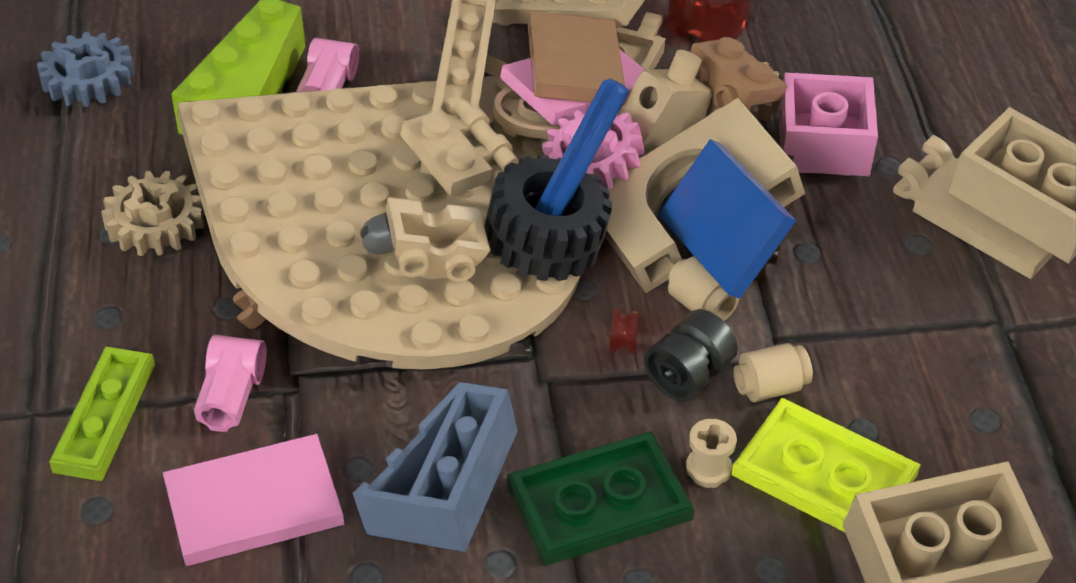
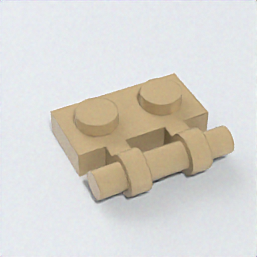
(448, 153)

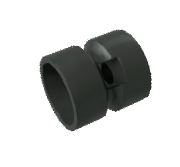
(690, 355)

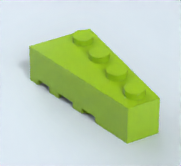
(250, 59)

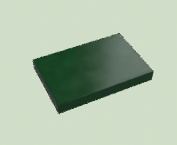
(599, 498)

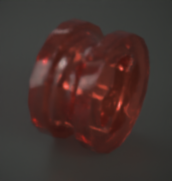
(624, 331)

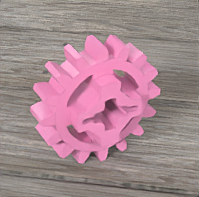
(612, 156)

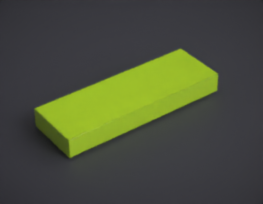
(102, 414)

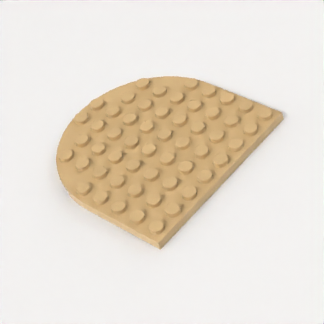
(285, 209)

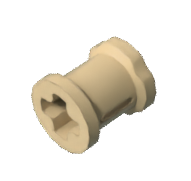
(711, 446)

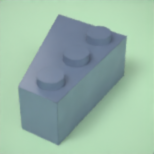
(445, 474)

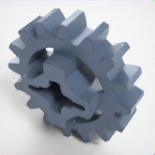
(85, 69)

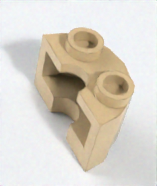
(436, 243)

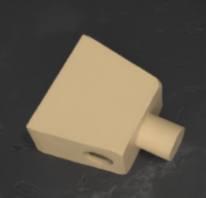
(668, 100)

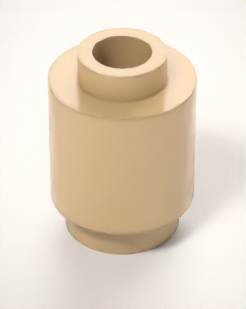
(699, 290)
(773, 372)

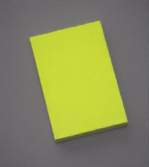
(817, 463)

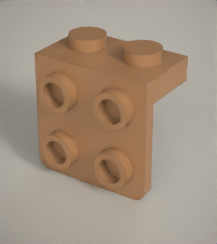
(735, 74)

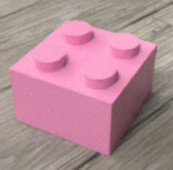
(829, 123)

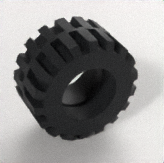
(543, 242)

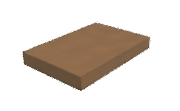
(572, 55)

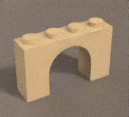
(636, 201)

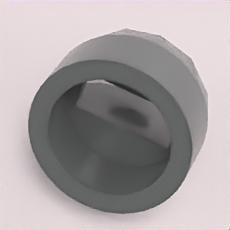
(377, 235)

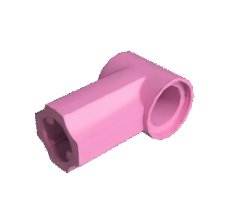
(329, 65)
(230, 372)

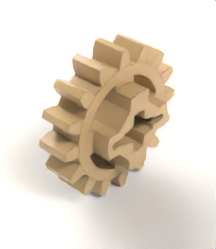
(153, 213)

